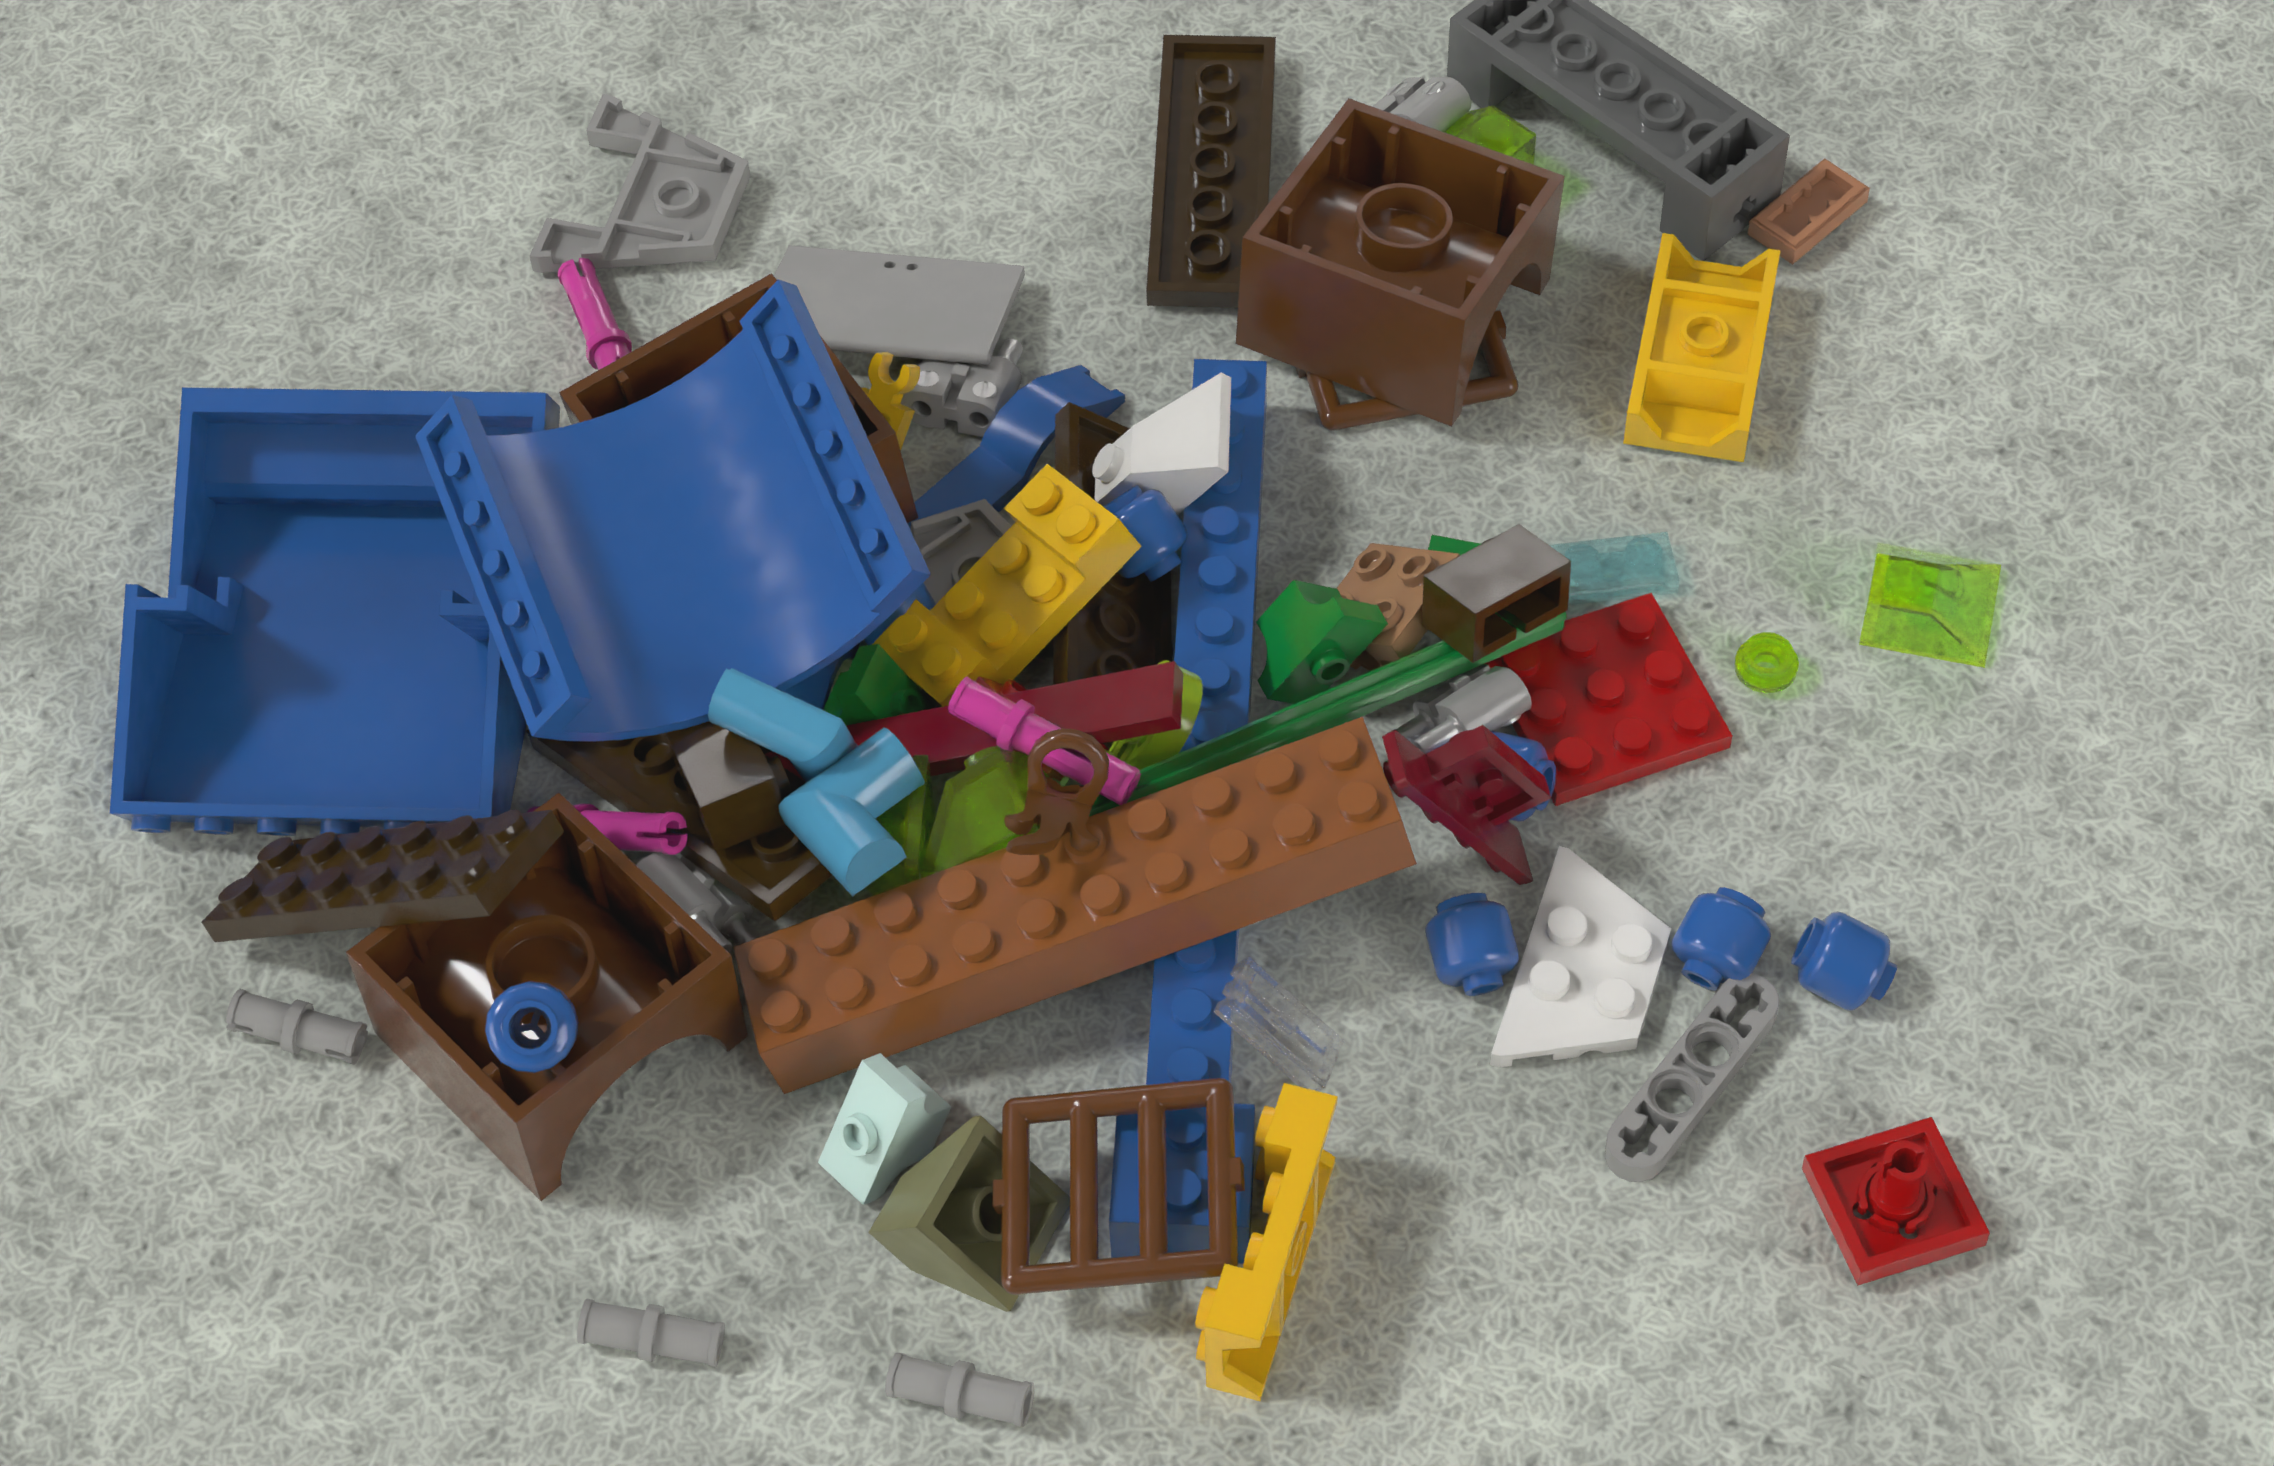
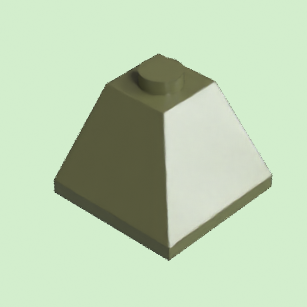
(945, 1218)

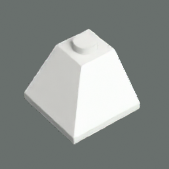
(1173, 450)

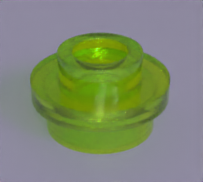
(1771, 649)

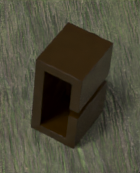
(1504, 575)
(729, 782)

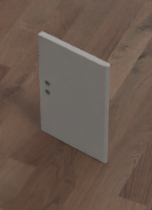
(904, 302)

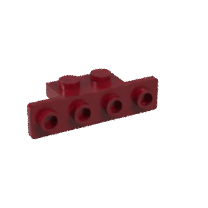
(1472, 791)

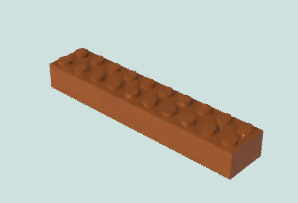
(1050, 922)

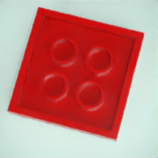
(1614, 699)

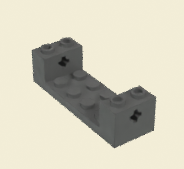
(1703, 143)

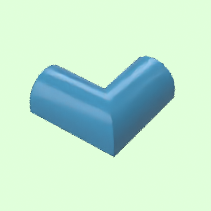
(780, 723)
(839, 809)

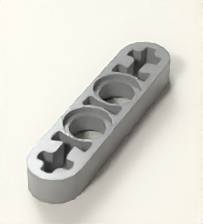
(1684, 1072)

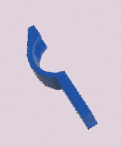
(1016, 441)

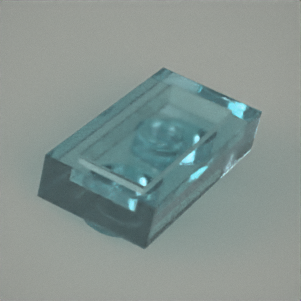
(1620, 567)

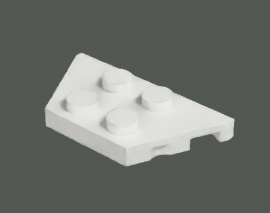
(1583, 969)

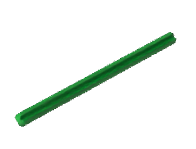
(1321, 712)

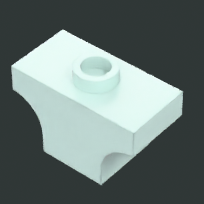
(882, 1128)

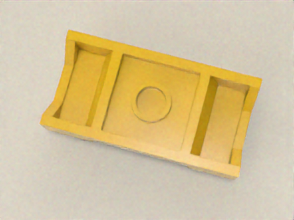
(1700, 353)
(1015, 593)
(1251, 1303)

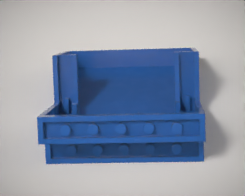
(314, 626)

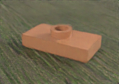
(1808, 211)

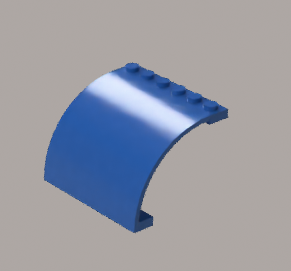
(678, 535)

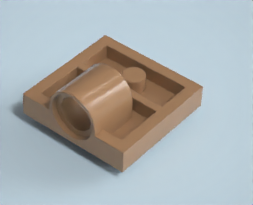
(1394, 582)

